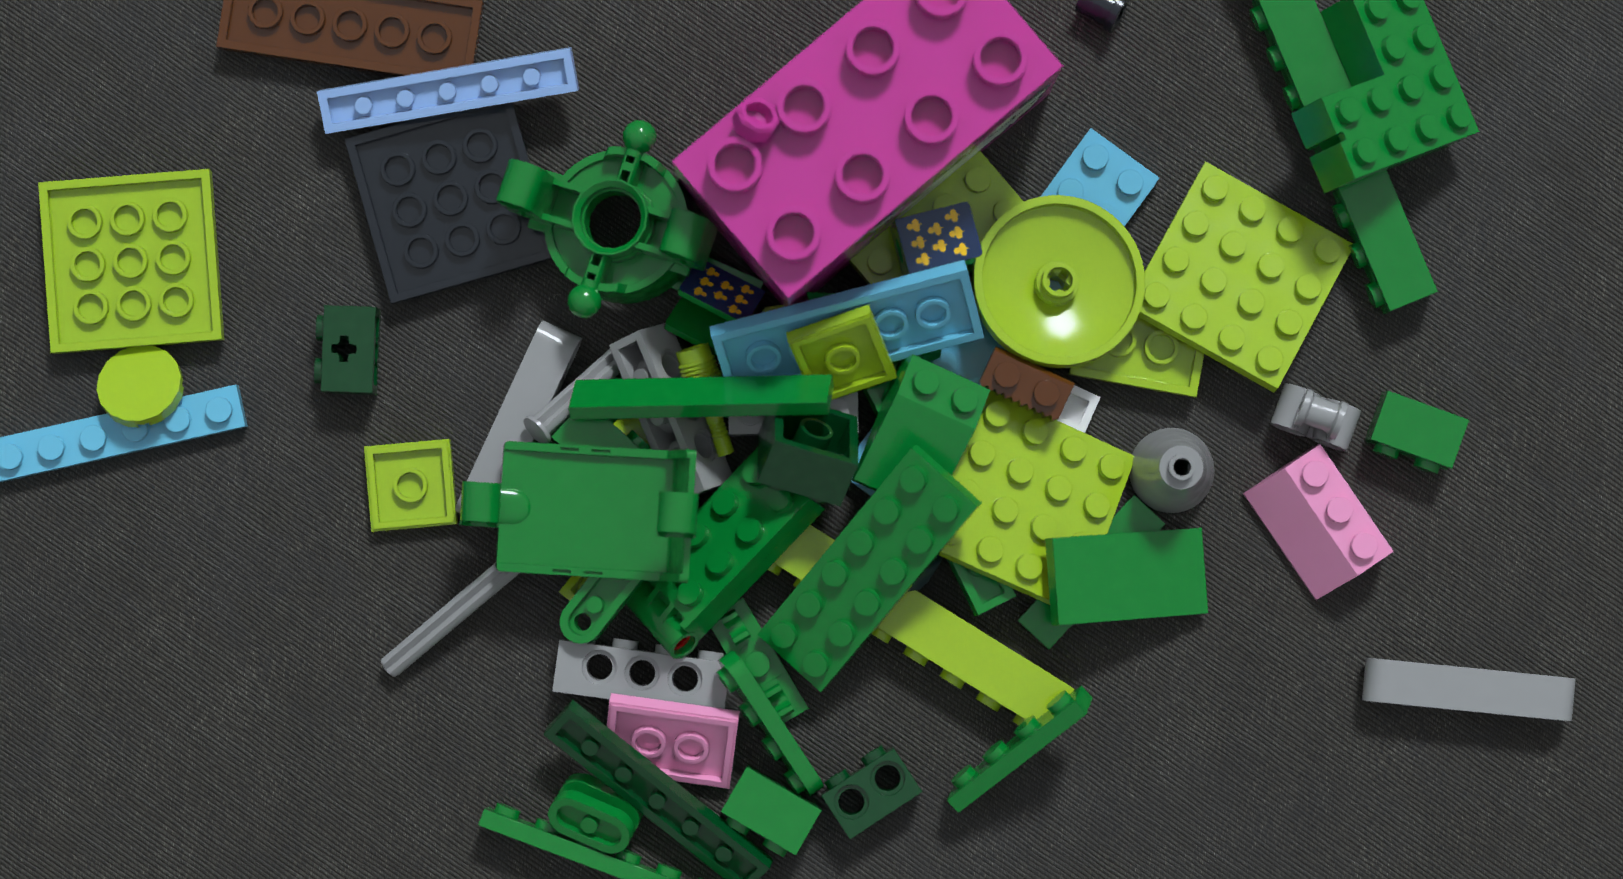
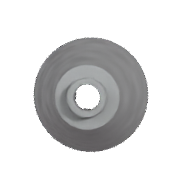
(1154, 475)

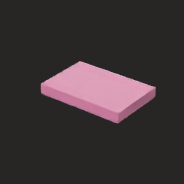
(680, 738)

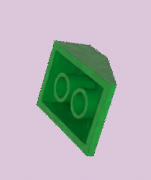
(922, 409)

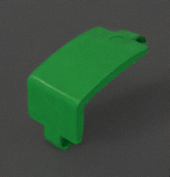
(589, 511)

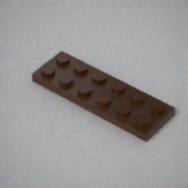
(356, 34)

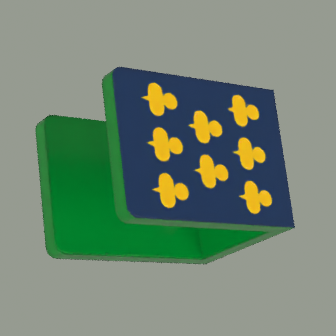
(936, 238)
(709, 300)

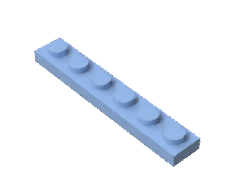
(448, 90)

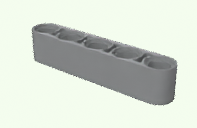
(531, 390)
(1468, 689)

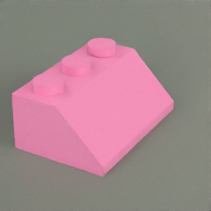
(1318, 522)

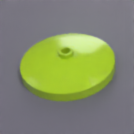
(1083, 252)

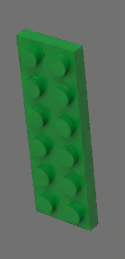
(869, 568)

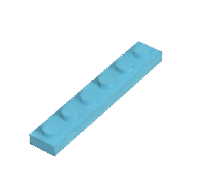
(104, 438)

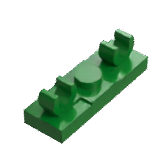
(738, 632)

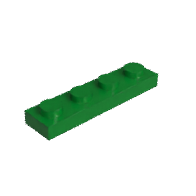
(1030, 738)

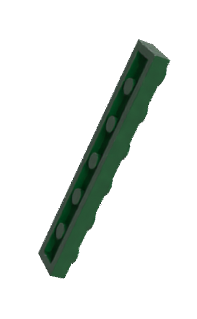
(656, 795)

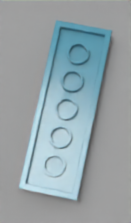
(912, 312)

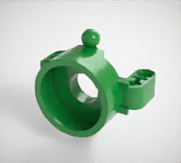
(560, 206)

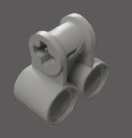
(1315, 417)

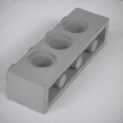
(653, 355)
(574, 677)

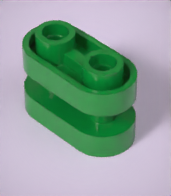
(593, 814)

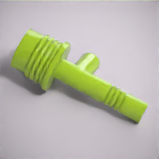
(699, 362)

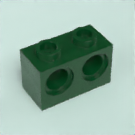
(877, 801)

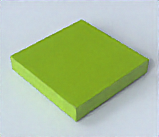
(845, 347)
(410, 485)

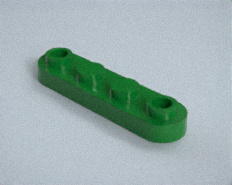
(601, 602)
(760, 711)

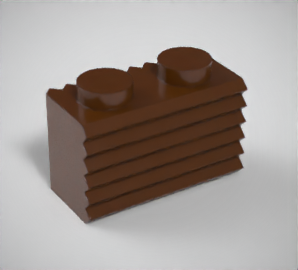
(1026, 384)

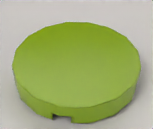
(140, 386)

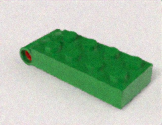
(736, 541)

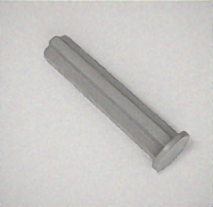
(557, 410)

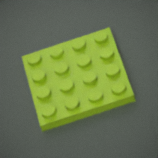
(131, 261)
(1241, 276)
(1033, 486)

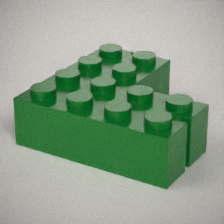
(1400, 94)

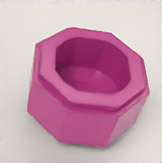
(755, 120)

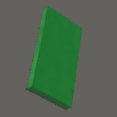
(1126, 576)

